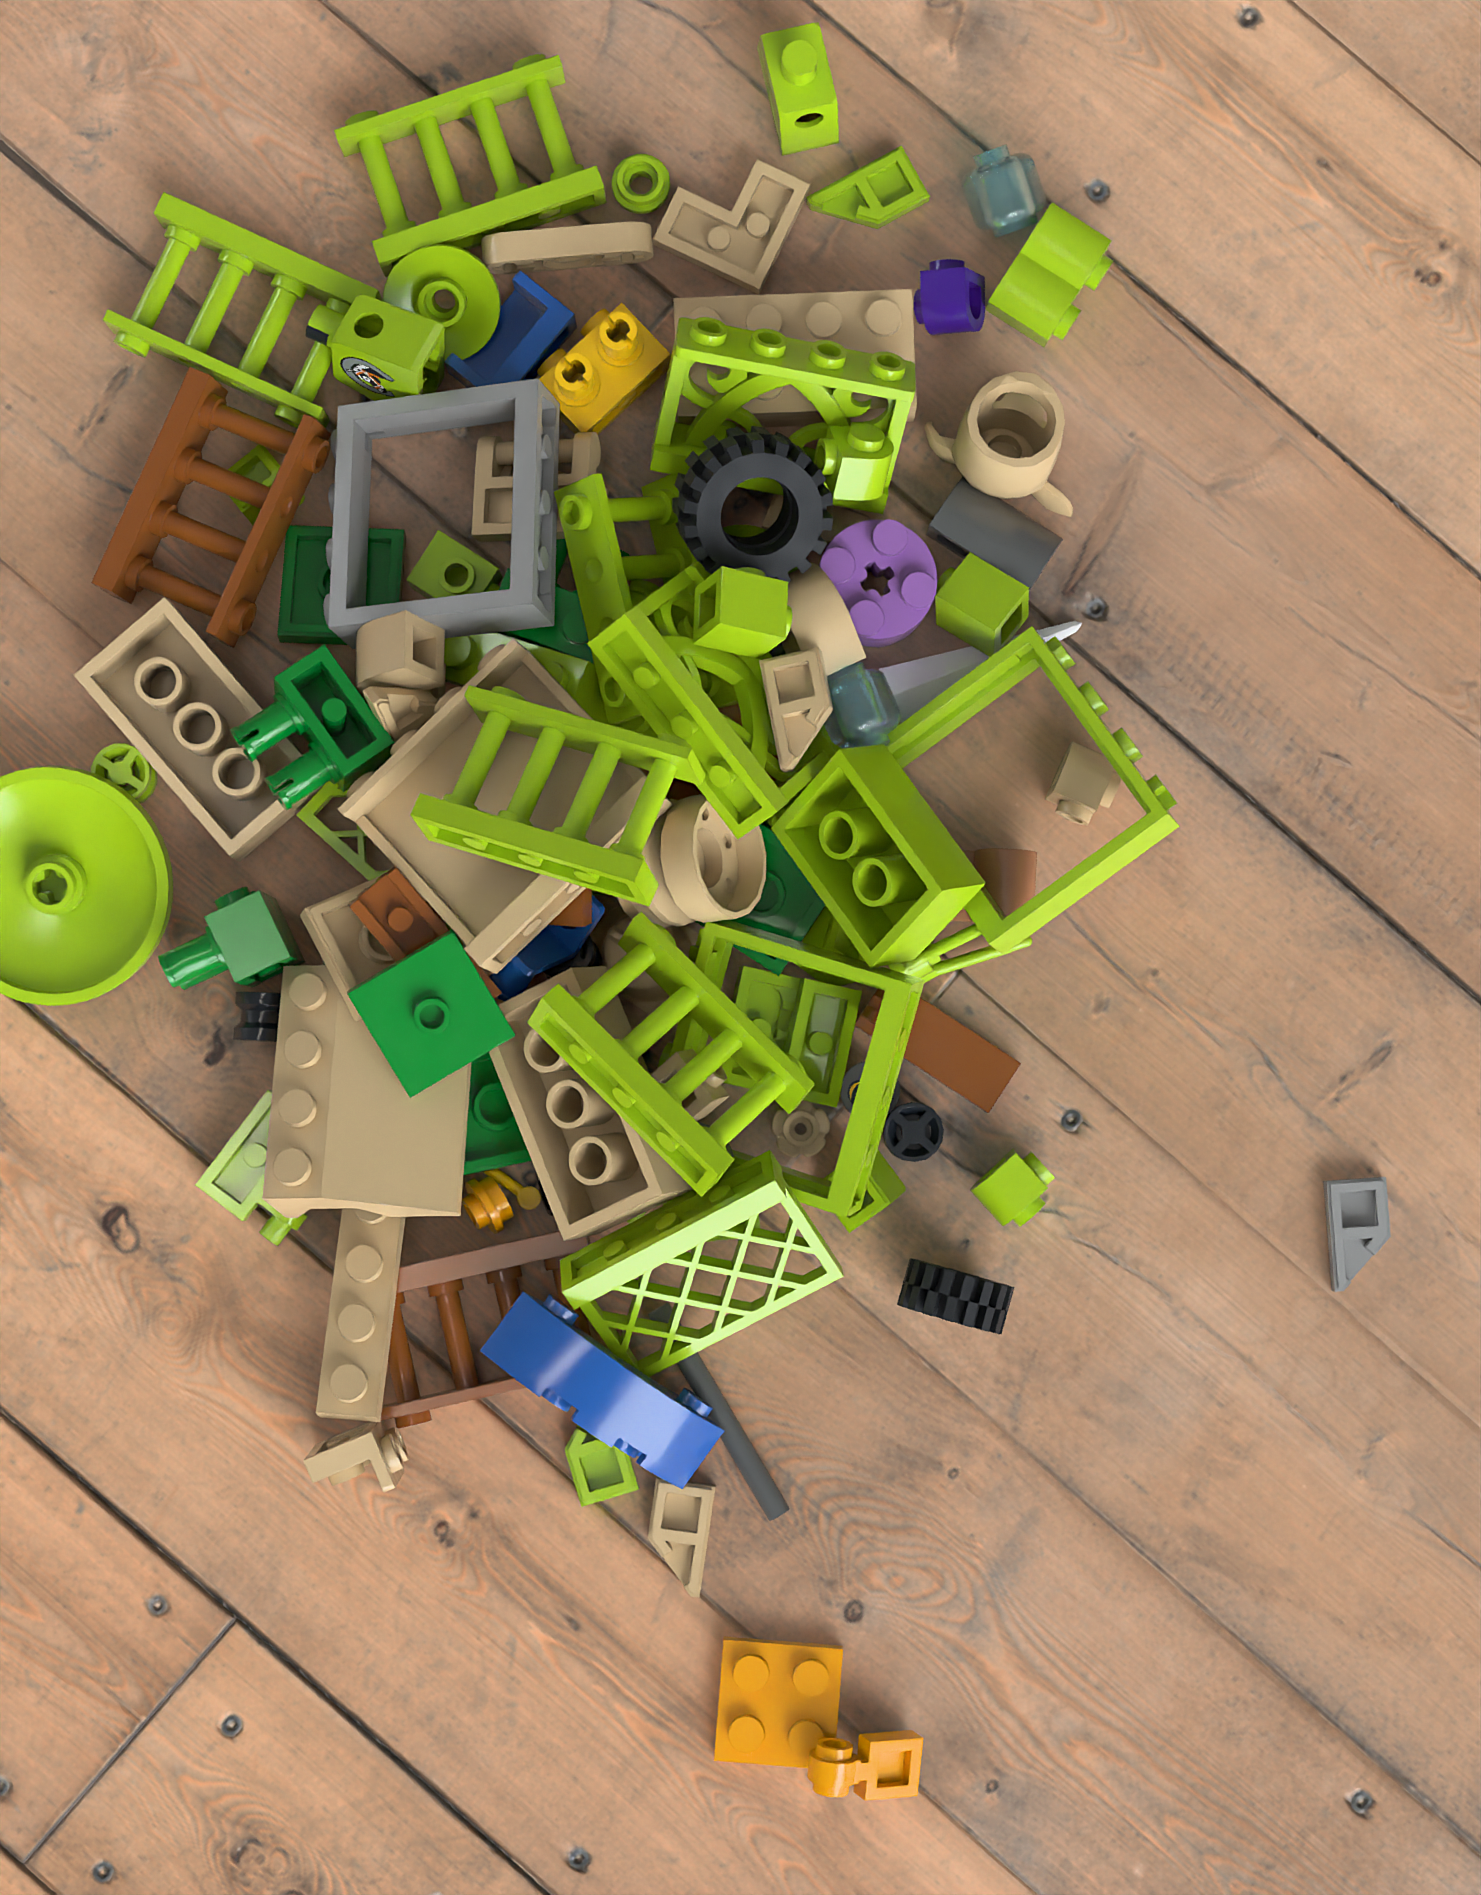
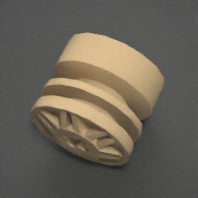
(700, 867)

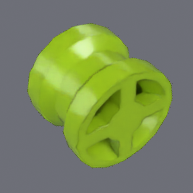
(116, 765)

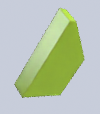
(873, 192)
(598, 1468)

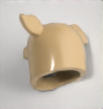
(1007, 443)

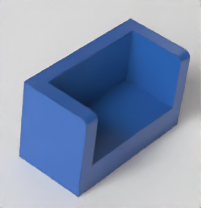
(527, 333)

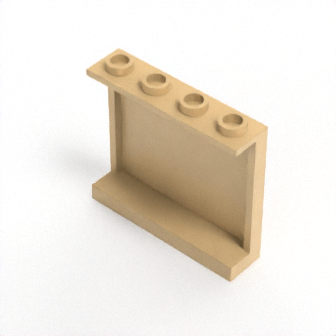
(481, 899)

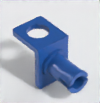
(548, 949)

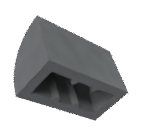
(994, 533)

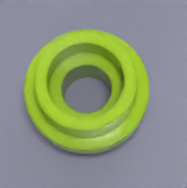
(641, 166)

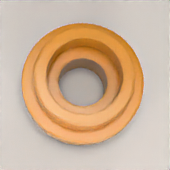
(486, 1204)

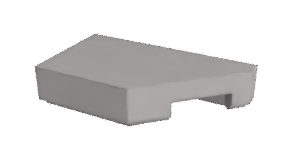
(1355, 1225)

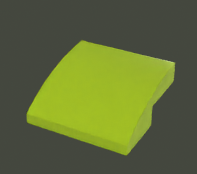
(803, 1019)

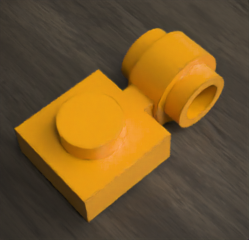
(882, 1769)

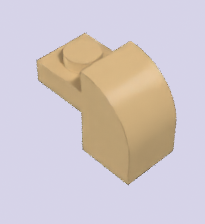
(821, 620)
(400, 654)

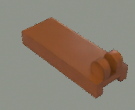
(402, 918)
(950, 1053)

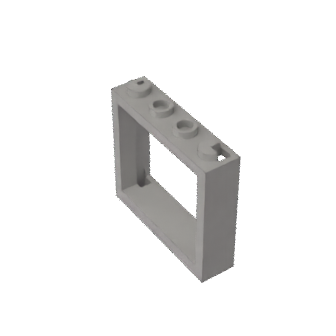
(534, 507)

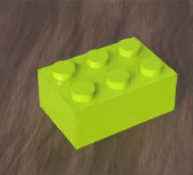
(877, 855)

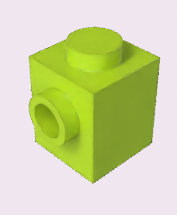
(452, 570)
(981, 604)
(741, 612)

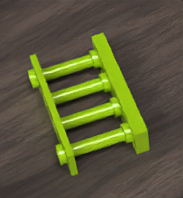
(515, 205)
(239, 254)
(603, 573)
(566, 850)
(632, 1092)

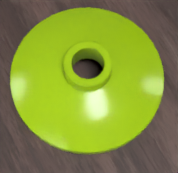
(454, 269)

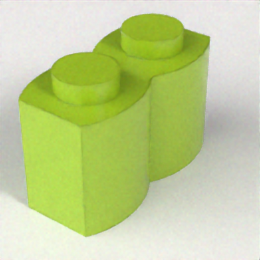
(1049, 275)

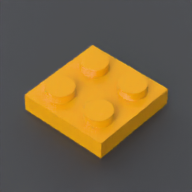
(776, 1700)

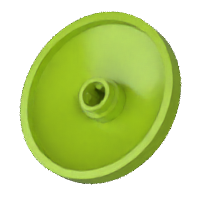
(78, 885)

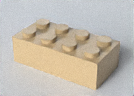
(854, 319)
(178, 712)
(581, 1148)

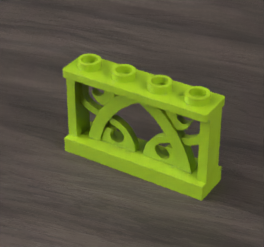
(764, 362)
(666, 688)

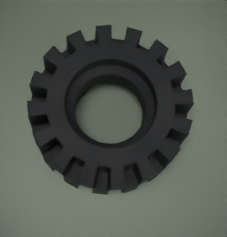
(955, 1296)

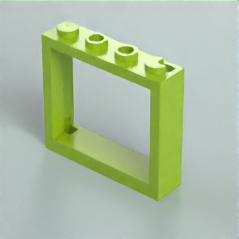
(979, 690)
(881, 1067)

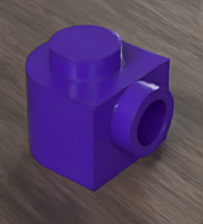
(950, 298)

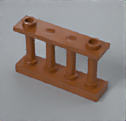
(177, 462)
(444, 1281)

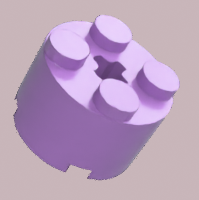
(887, 551)

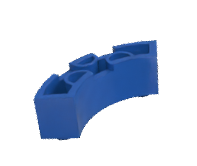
(610, 1396)

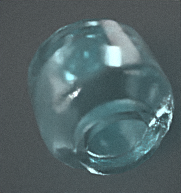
(1003, 191)
(861, 707)

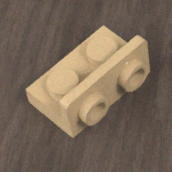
(349, 1452)

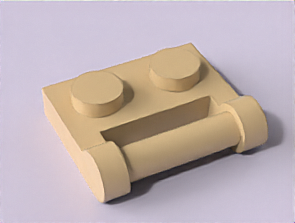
(494, 492)

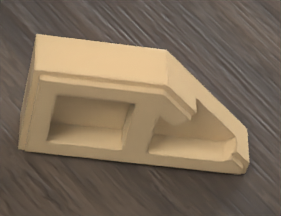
(796, 701)

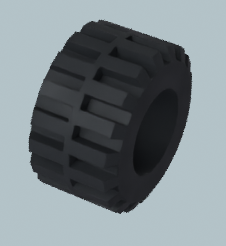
(733, 462)

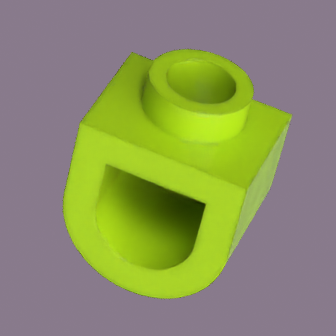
(854, 461)
(1013, 1188)

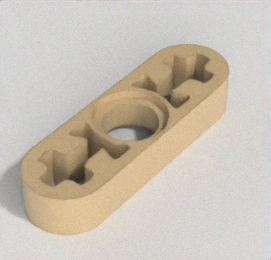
(567, 247)

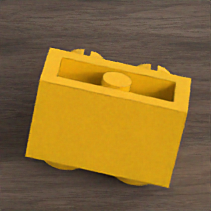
(604, 370)

